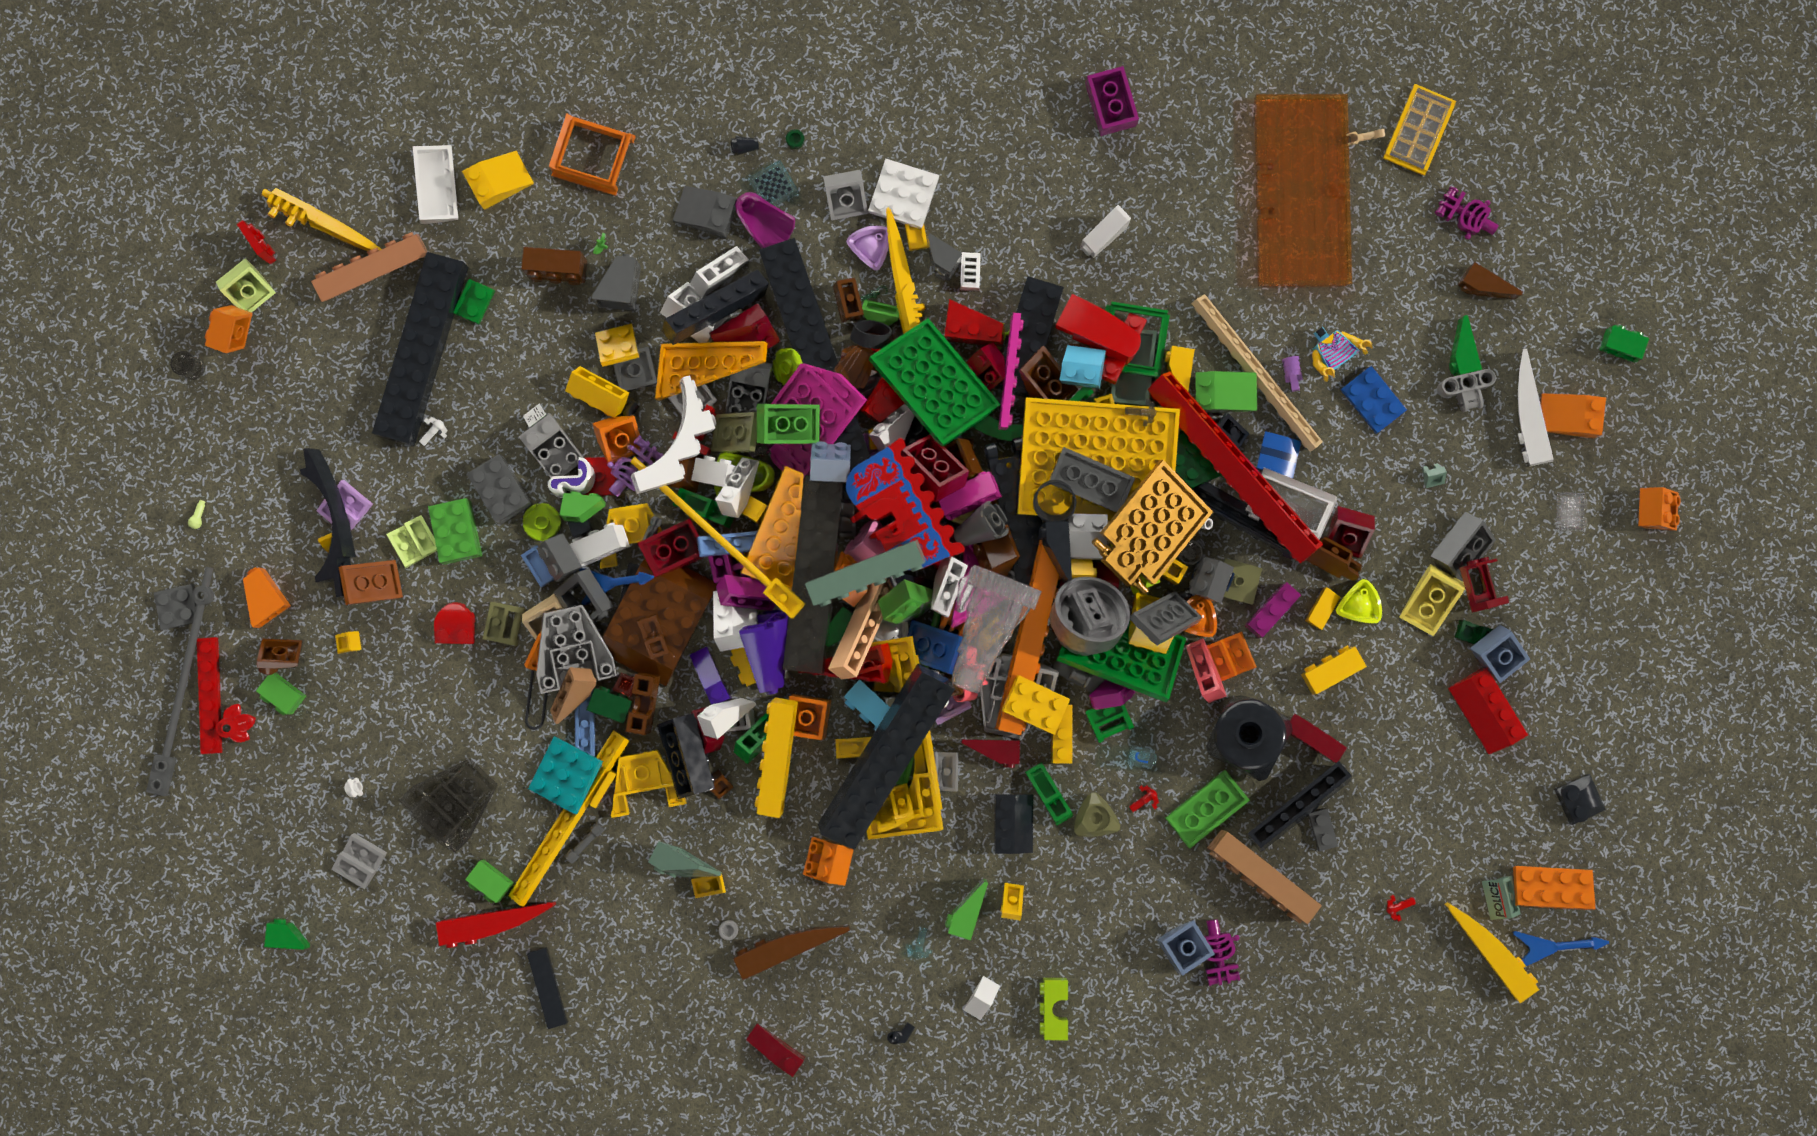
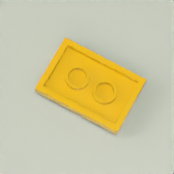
(1035, 704)

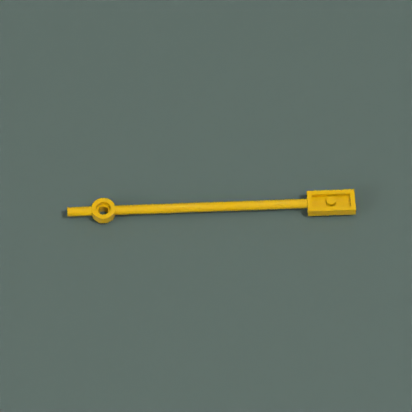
(775, 590)

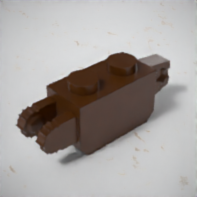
(1335, 560)

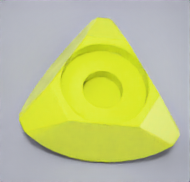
(1361, 603)

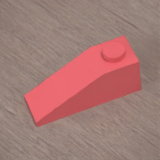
(1205, 671)

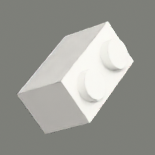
(712, 472)

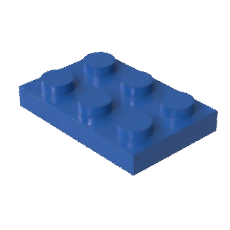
(1373, 399)
(935, 646)

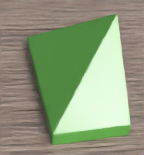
(880, 312)

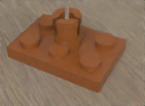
(370, 582)

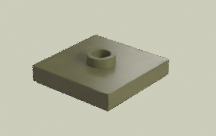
(1244, 582)

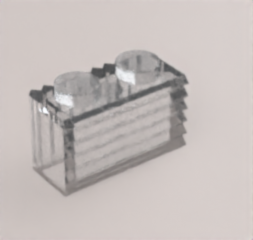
(1571, 512)

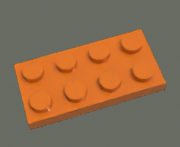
(1554, 888)

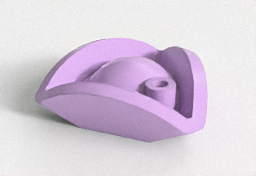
(870, 245)

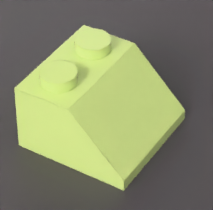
(245, 286)

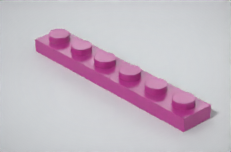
(1012, 363)

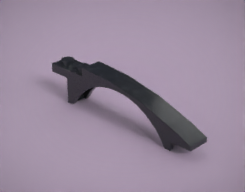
(342, 543)

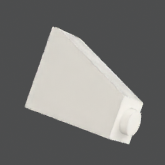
(1105, 232)

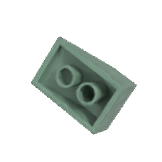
(679, 862)

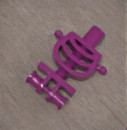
(1478, 221)
(1214, 935)

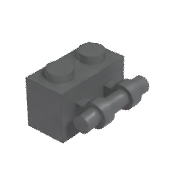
(1210, 579)

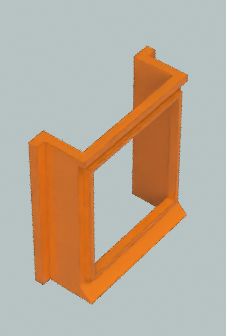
(581, 178)

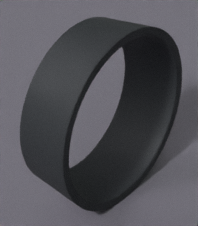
(868, 340)
(1054, 518)

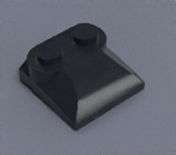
(1580, 799)

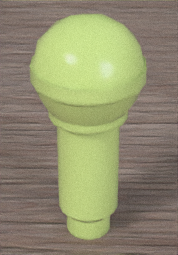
(195, 521)

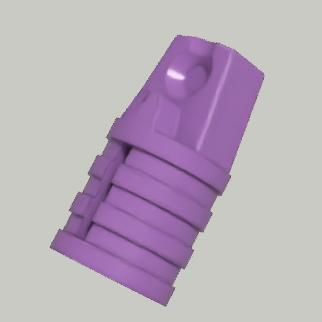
(1292, 372)

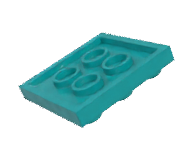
(565, 775)

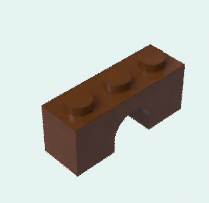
(645, 690)

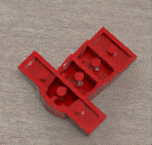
(1103, 331)

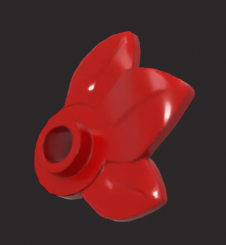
(238, 724)

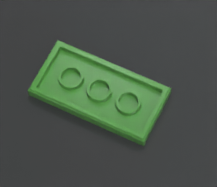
(1207, 809)

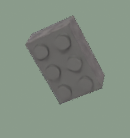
(499, 489)

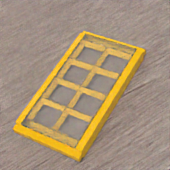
(1419, 129)

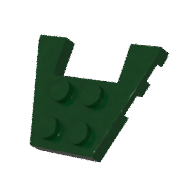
(1192, 465)

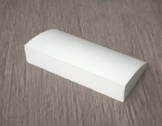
(435, 184)

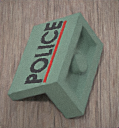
(1501, 898)

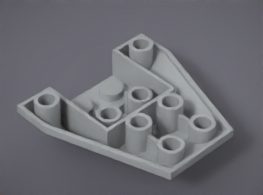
(567, 642)

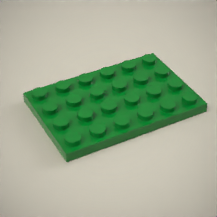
(934, 382)
(1132, 666)

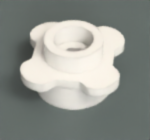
(353, 787)

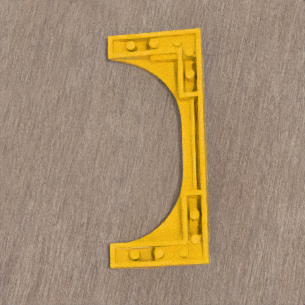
(924, 787)

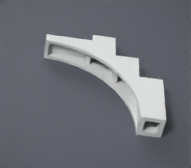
(685, 446)

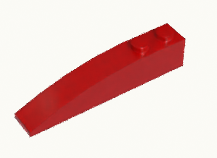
(482, 925)

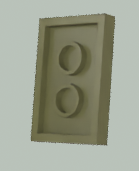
(735, 433)

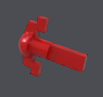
(1151, 795)
(1392, 909)

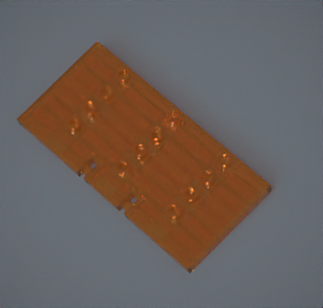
(1306, 190)

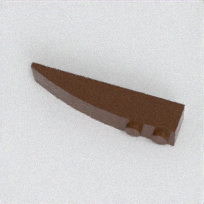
(782, 948)

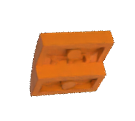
(1231, 656)

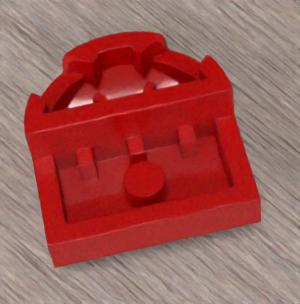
(454, 625)

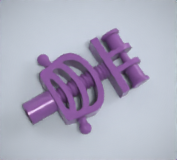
(621, 482)

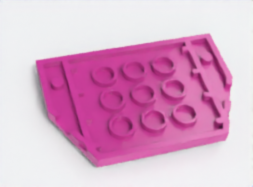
(838, 406)

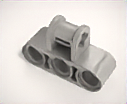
(1466, 394)

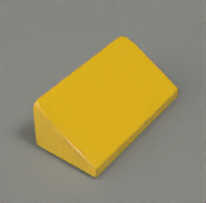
(1323, 608)

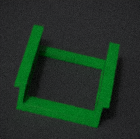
(1155, 371)

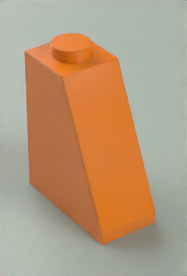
(263, 597)

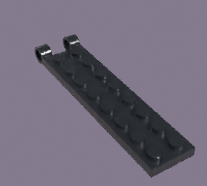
(1022, 527)

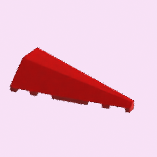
(874, 668)

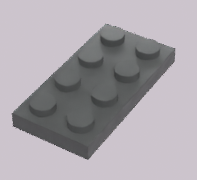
(1092, 480)
(1165, 618)

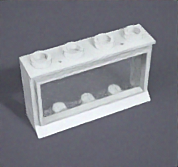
(1307, 502)

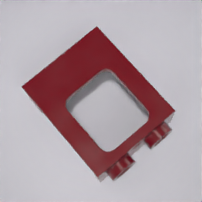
(1488, 598)

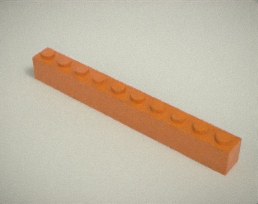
(1030, 636)

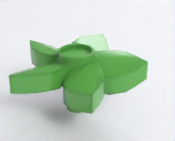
(600, 245)

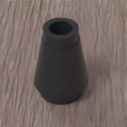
(743, 145)

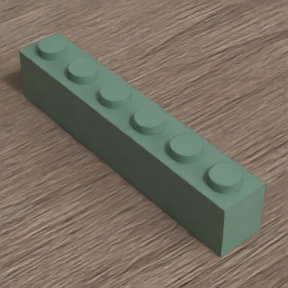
(866, 572)

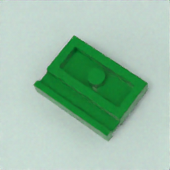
(474, 301)

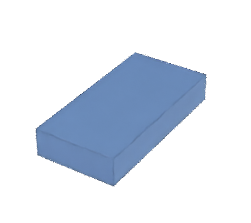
(537, 566)

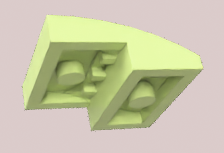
(412, 541)

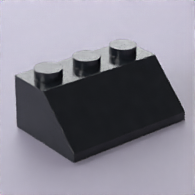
(1013, 823)

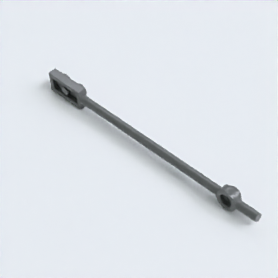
(163, 763)

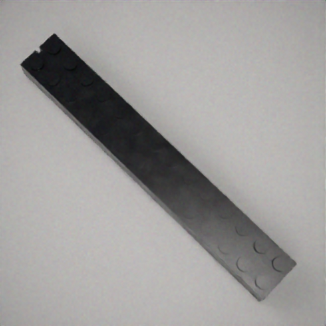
(806, 325)

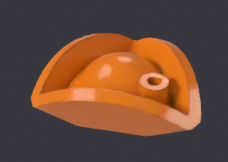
(1208, 624)

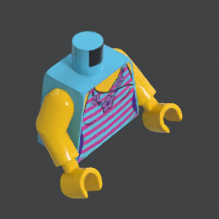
(1335, 350)

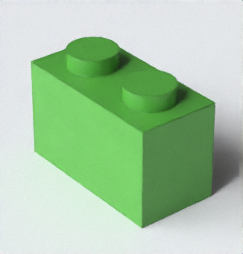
(281, 694)
(489, 881)

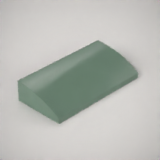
(1132, 388)

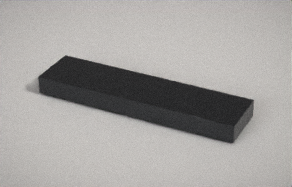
(547, 988)

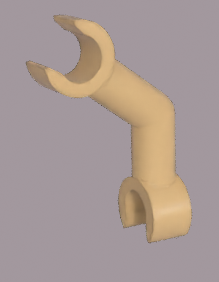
(1355, 138)

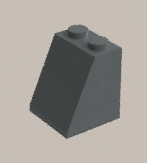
(619, 285)

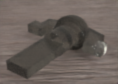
(1151, 412)

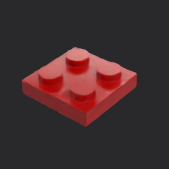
(255, 239)

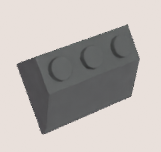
(1465, 542)

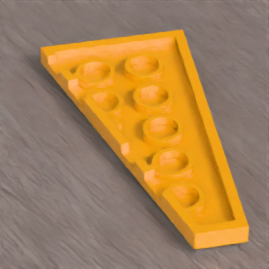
(704, 363)
(777, 536)

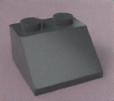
(943, 258)
(559, 558)

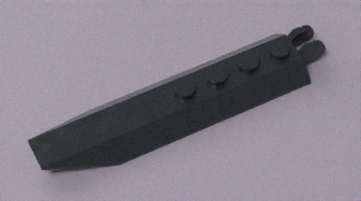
(1233, 511)

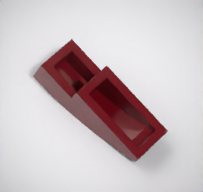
(1316, 739)

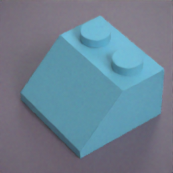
(1082, 366)

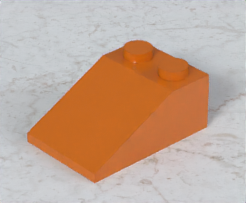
(1573, 414)

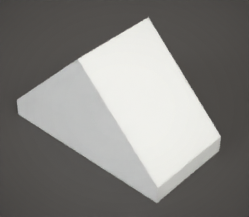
(982, 998)

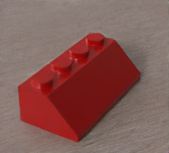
(1488, 711)

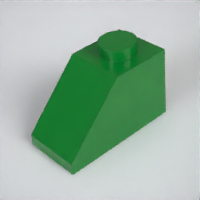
(284, 935)

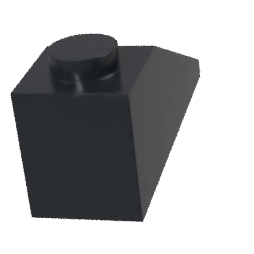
(1056, 542)

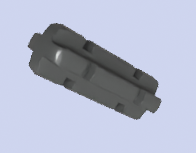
(652, 529)

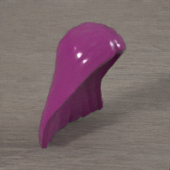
(763, 220)

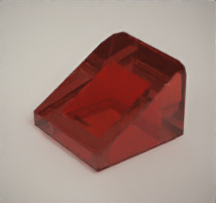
(624, 685)

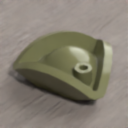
(1095, 818)

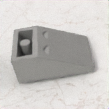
(551, 446)

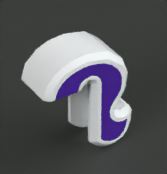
(579, 483)

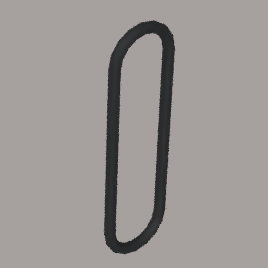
(528, 705)

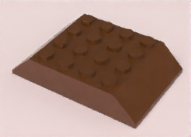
(678, 602)

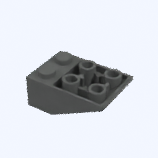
(749, 388)

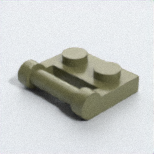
(497, 623)

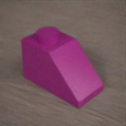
(1110, 695)

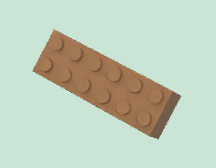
(1262, 875)

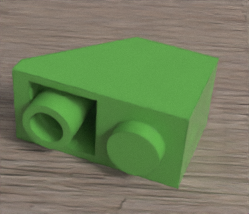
(580, 507)

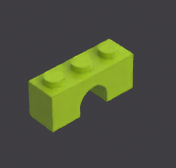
(1053, 1027)

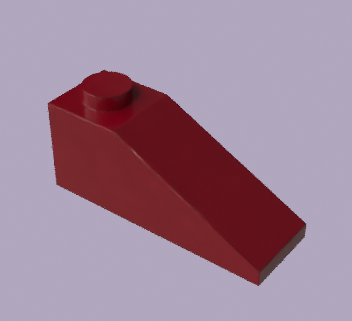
(1002, 751)
(776, 1050)

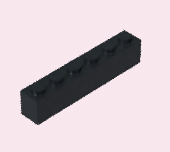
(715, 307)
(1299, 806)

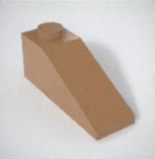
(573, 691)

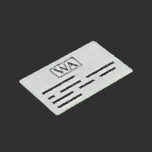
(534, 415)

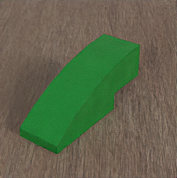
(705, 508)
(1049, 794)

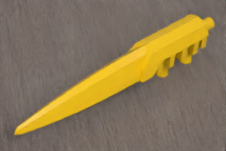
(317, 219)
(904, 287)

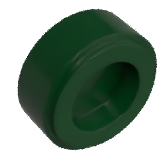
(795, 139)

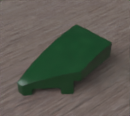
(1470, 632)

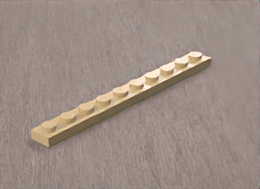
(1249, 363)

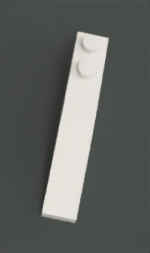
(1531, 418)

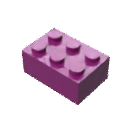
(1111, 101)

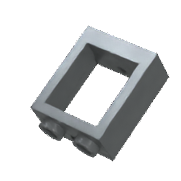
(592, 589)

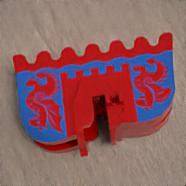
(888, 487)

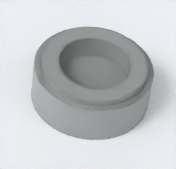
(728, 930)

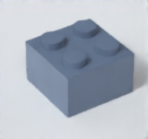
(830, 462)
(1500, 653)

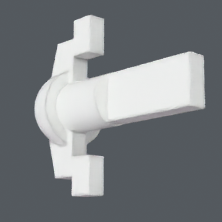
(438, 425)

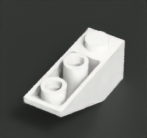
(893, 428)
(737, 489)

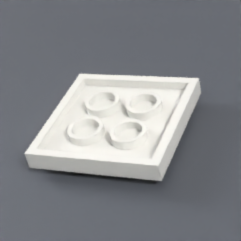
(905, 191)

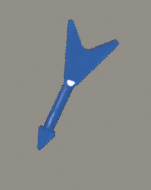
(608, 582)
(1541, 948)

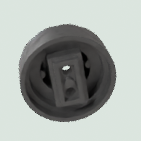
(1089, 615)

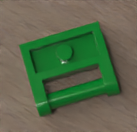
(1102, 716)

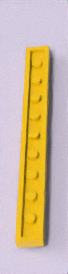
(564, 825)

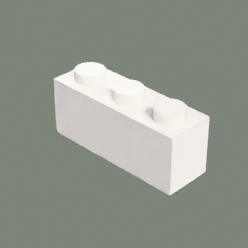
(600, 544)

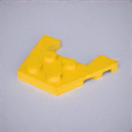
(635, 523)
(639, 774)

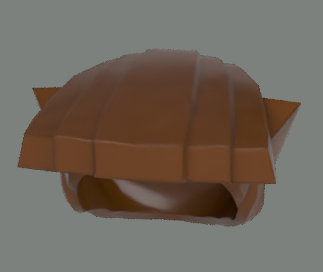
(856, 365)

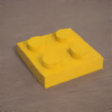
(617, 345)

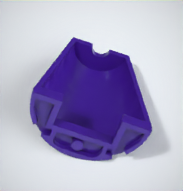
(766, 649)

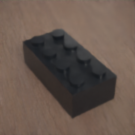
(686, 756)

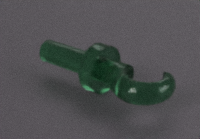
(873, 294)

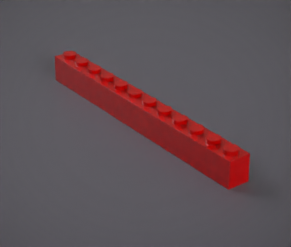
(1236, 468)

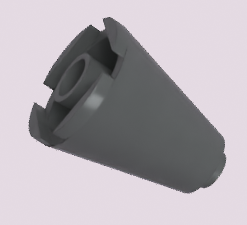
(982, 525)

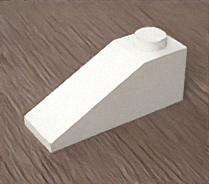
(718, 271)
(946, 585)
(722, 716)

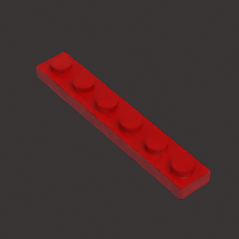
(209, 694)

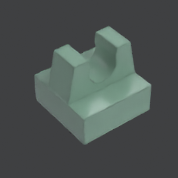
(1434, 476)

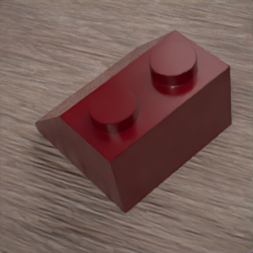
(1351, 529)

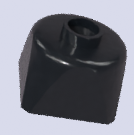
(1253, 758)

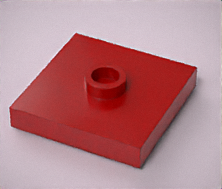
(603, 476)

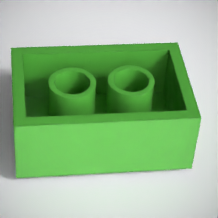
(455, 531)

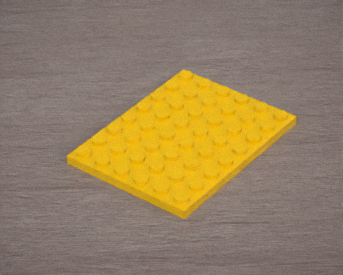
(1096, 432)

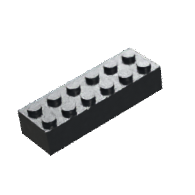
(1038, 310)

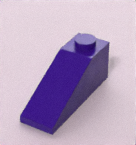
(710, 676)

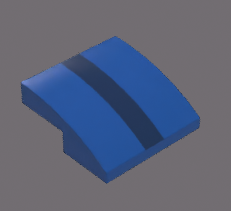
(1278, 454)

